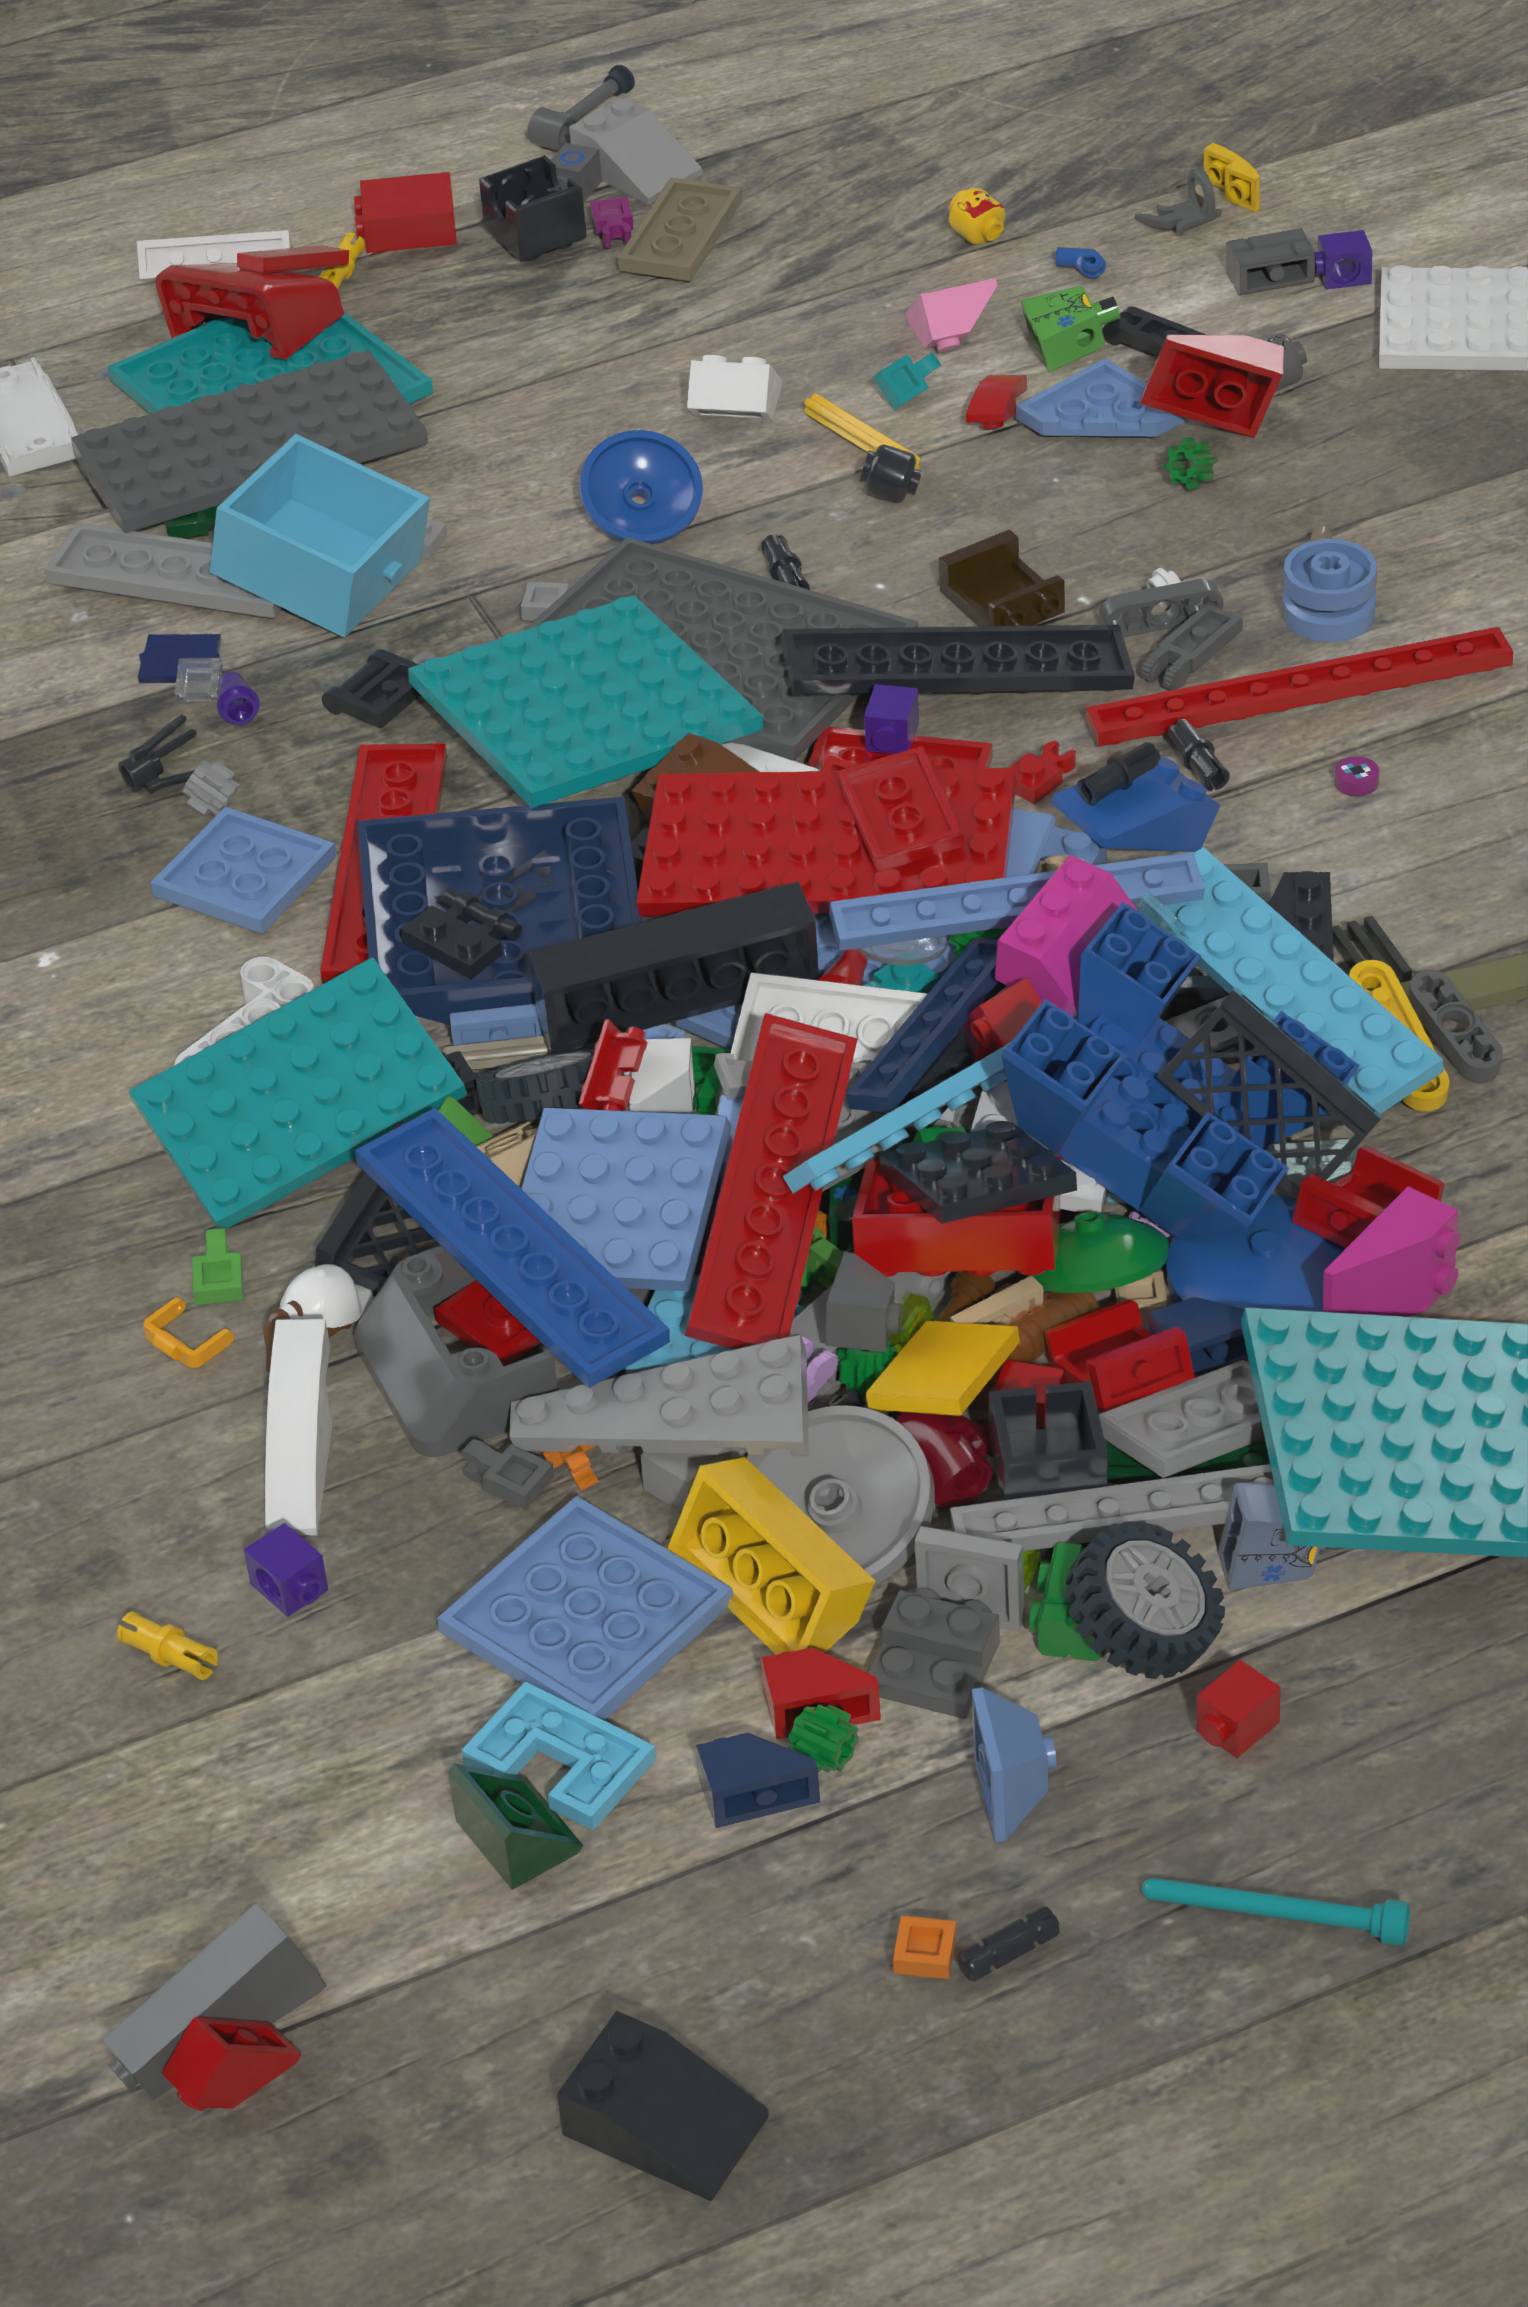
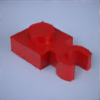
(1042, 774)

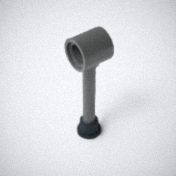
(551, 127)

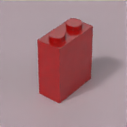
(406, 212)

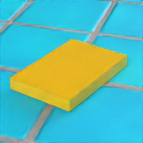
(942, 1368)

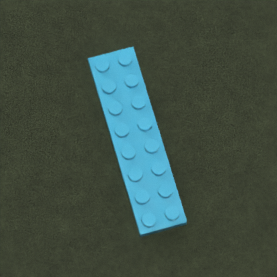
(1280, 970)

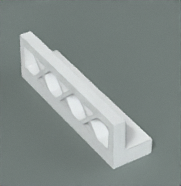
(161, 253)

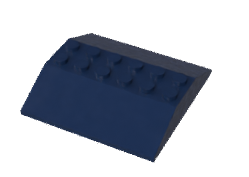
(418, 857)

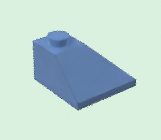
(1009, 1760)

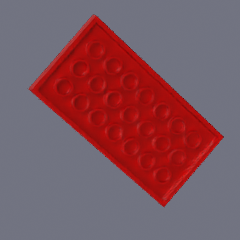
(764, 830)

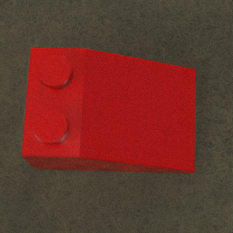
(1216, 380)

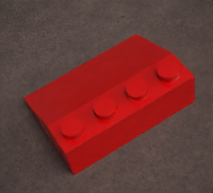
(903, 1237)

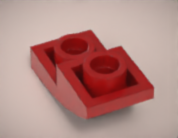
(995, 400)

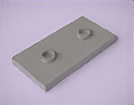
(1188, 1421)

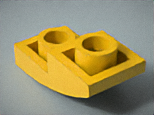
(1233, 175)

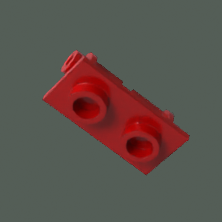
(612, 1056)

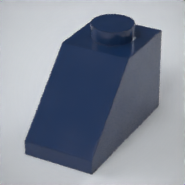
(1210, 1329)
(754, 1778)

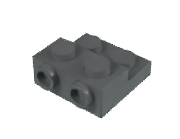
(935, 1651)

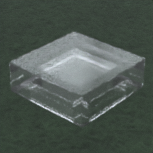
(198, 679)

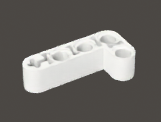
(266, 988)

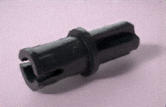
(1198, 755)
(1118, 773)

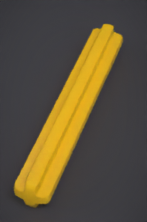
(849, 426)

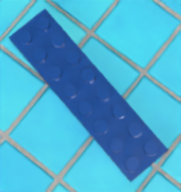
(513, 1247)

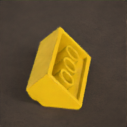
(783, 1568)

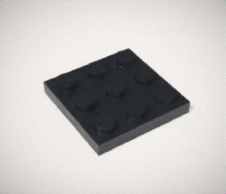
(977, 1172)

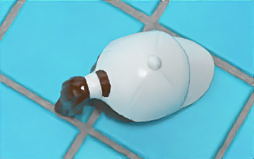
(320, 1294)

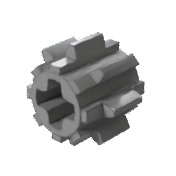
(210, 788)

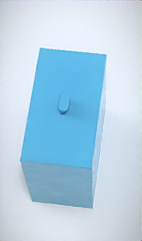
(319, 535)

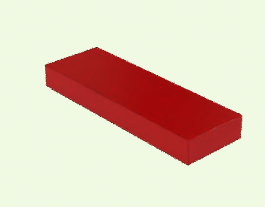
(292, 259)

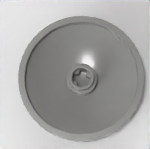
(858, 1484)

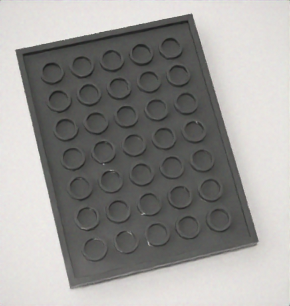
(734, 626)

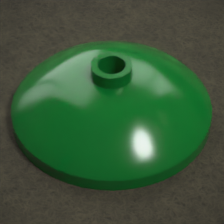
(1104, 1253)

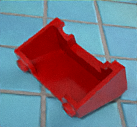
(278, 305)

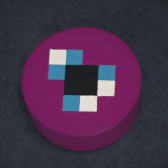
(1356, 776)

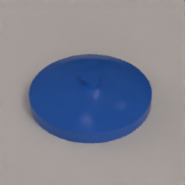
(1255, 1266)

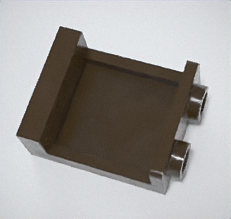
(997, 586)

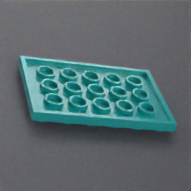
(295, 1093)

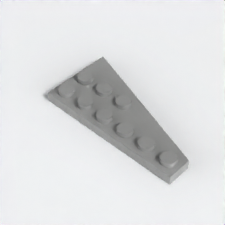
(690, 1407)

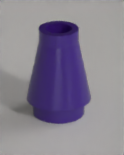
(236, 700)

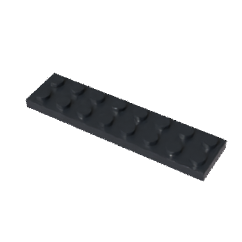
(957, 659)

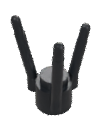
(144, 764)

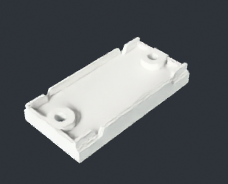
(32, 420)

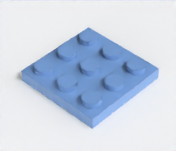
(243, 870)

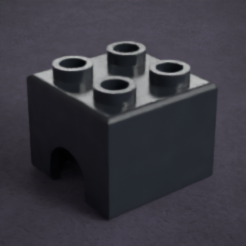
(530, 209)

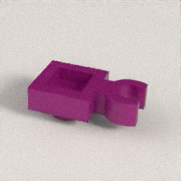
(612, 219)

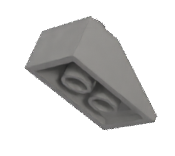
(634, 149)

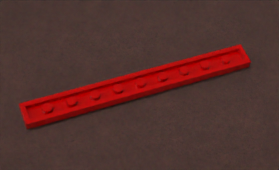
(1300, 686)

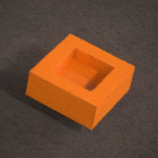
(925, 1947)

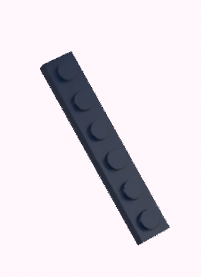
(927, 1030)

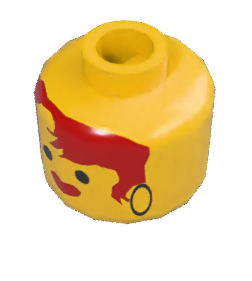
(976, 216)

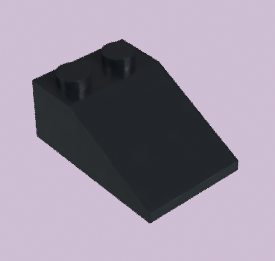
(658, 2107)

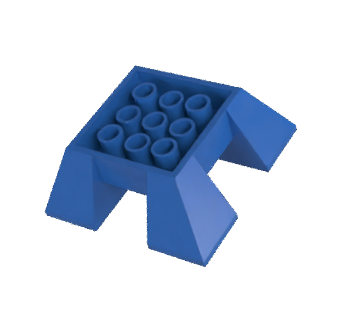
(1098, 1100)

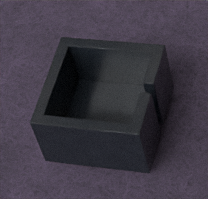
(1051, 1460)

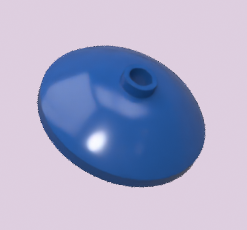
(641, 466)

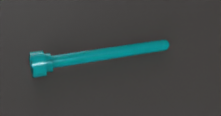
(1385, 1921)

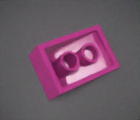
(1397, 1261)

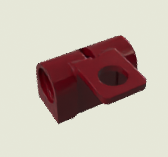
(954, 1453)

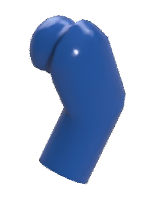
(1087, 261)

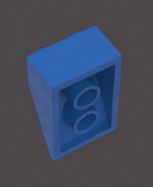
(1154, 814)

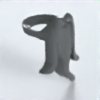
(1189, 213)

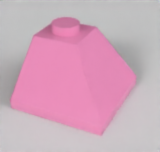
(949, 314)

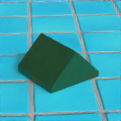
(510, 1823)

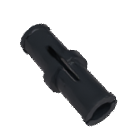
(782, 562)

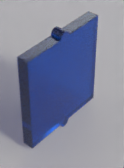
(163, 652)

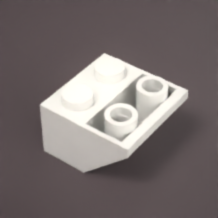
(733, 388)
(664, 1078)

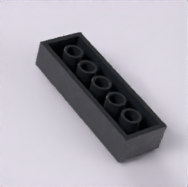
(671, 965)

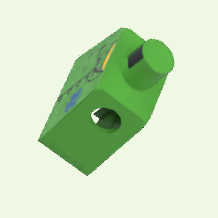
(1067, 324)

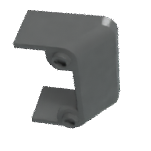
(433, 1394)

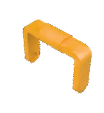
(176, 1348)

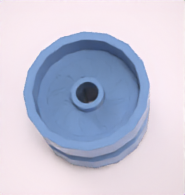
(1329, 590)

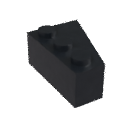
(1306, 904)

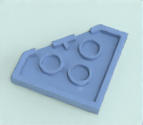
(1096, 403)

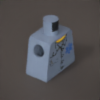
(1255, 1543)

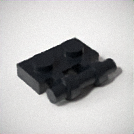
(454, 942)

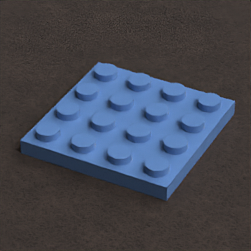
(630, 1187)
(585, 1609)

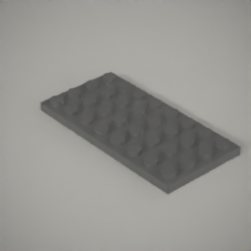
(209, 447)

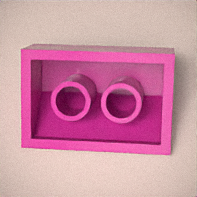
(1056, 929)

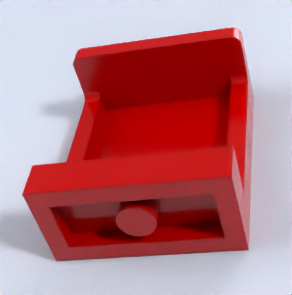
(1353, 1202)
(1119, 1355)

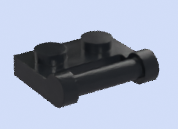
(375, 691)

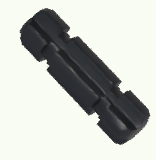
(1008, 1943)

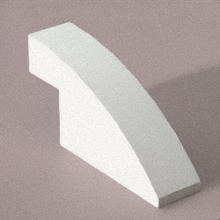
(297, 1426)

